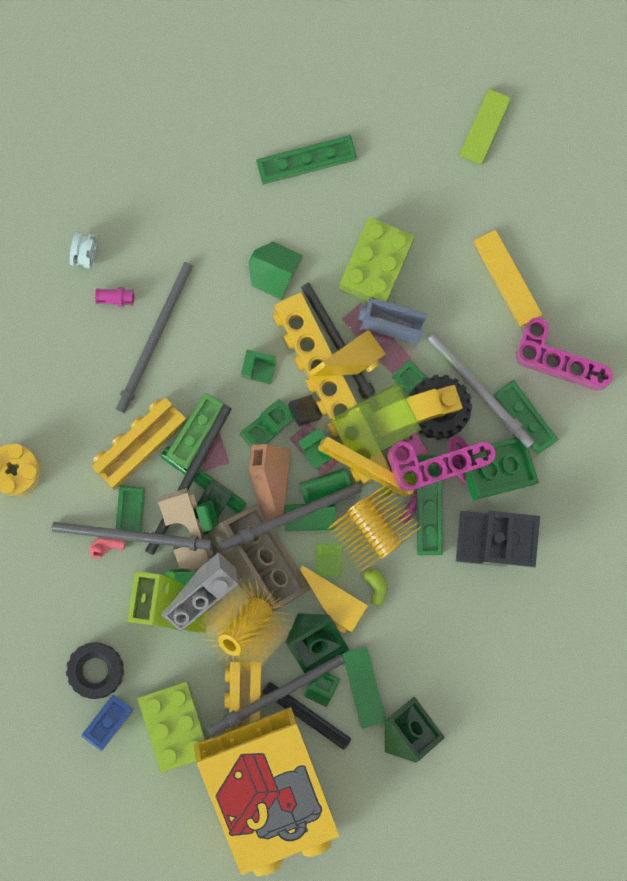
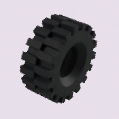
(451, 423)

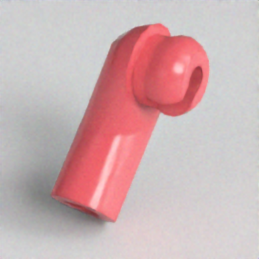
(103, 545)

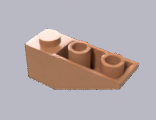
(269, 477)

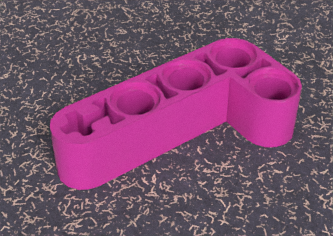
(564, 359)
(443, 462)

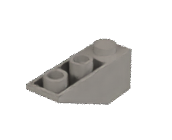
(202, 591)

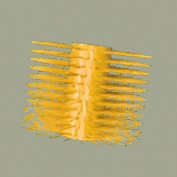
(373, 526)
(245, 626)

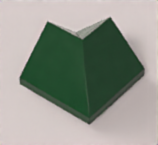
(314, 640)
(411, 732)

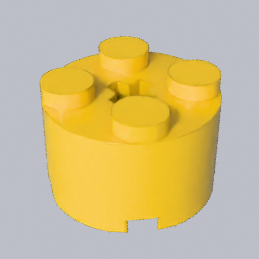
(28, 471)

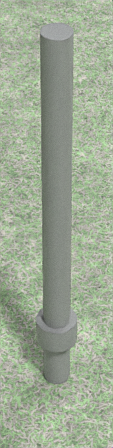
(513, 425)

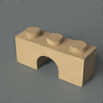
(179, 508)

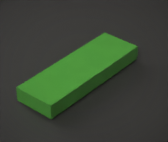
(194, 431)

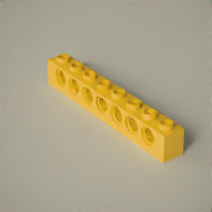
(297, 308)

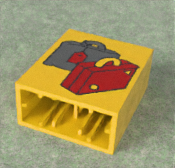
(266, 793)

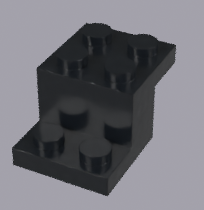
(498, 539)

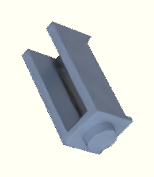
(392, 320)

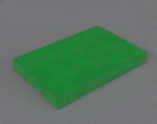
(507, 472)

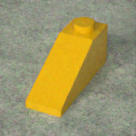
(353, 358)
(340, 605)

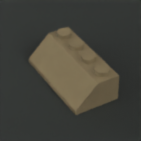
(260, 560)

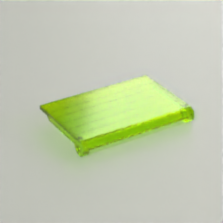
(377, 422)

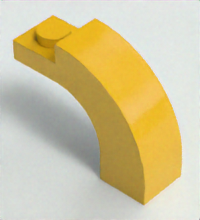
(434, 403)

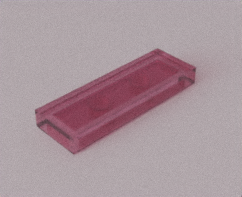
(395, 354)

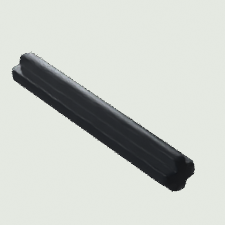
(311, 718)

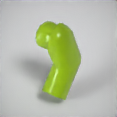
(379, 585)

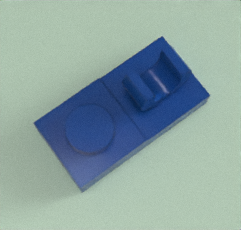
(107, 722)

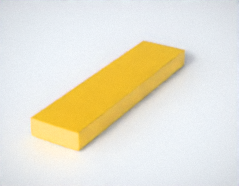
(507, 278)
(362, 465)

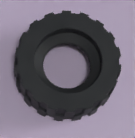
(75, 670)

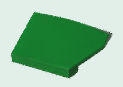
(273, 268)

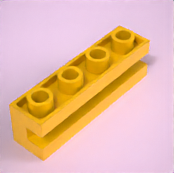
(139, 443)
(243, 689)

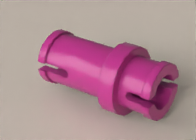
(115, 296)

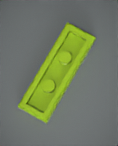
(485, 126)

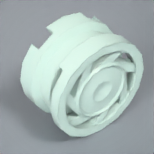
(83, 250)

